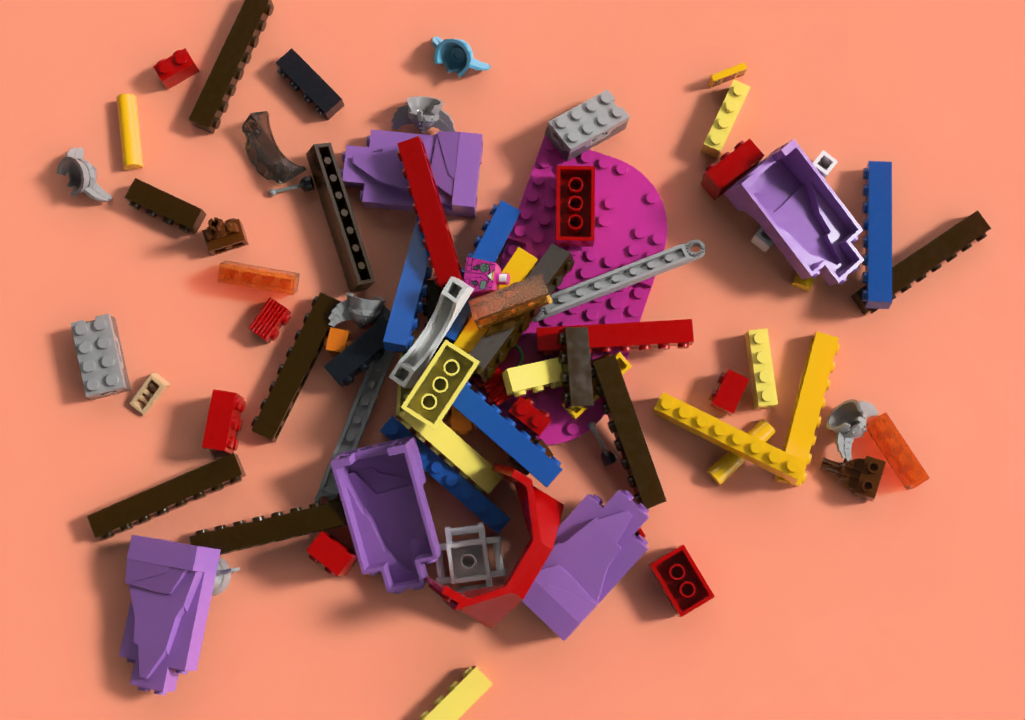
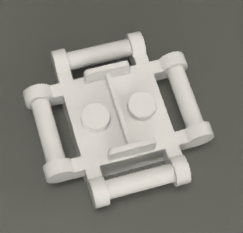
(469, 558)

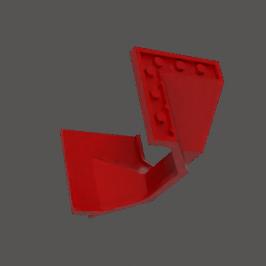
(542, 519)

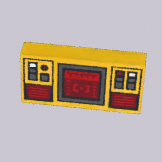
(727, 75)

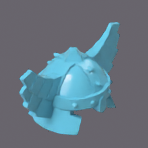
(456, 56)

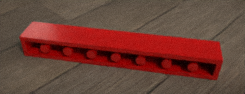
(430, 211)
(623, 336)

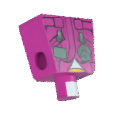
(484, 276)

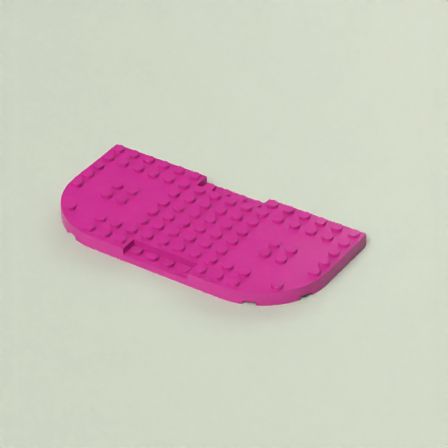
(627, 229)

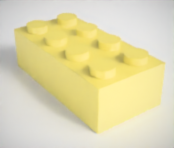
(440, 384)

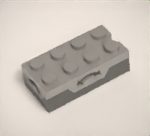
(586, 125)
(100, 357)

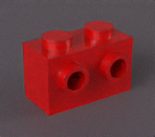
(176, 68)
(729, 392)
(529, 416)

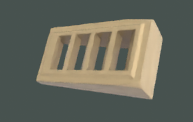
(153, 377)

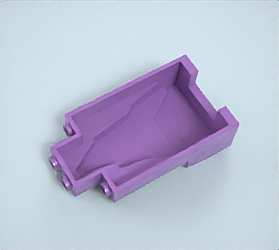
(452, 157)
(800, 214)
(388, 511)
(587, 560)
(167, 609)

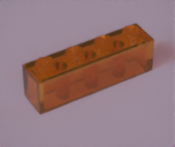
(258, 277)
(510, 301)
(896, 451)

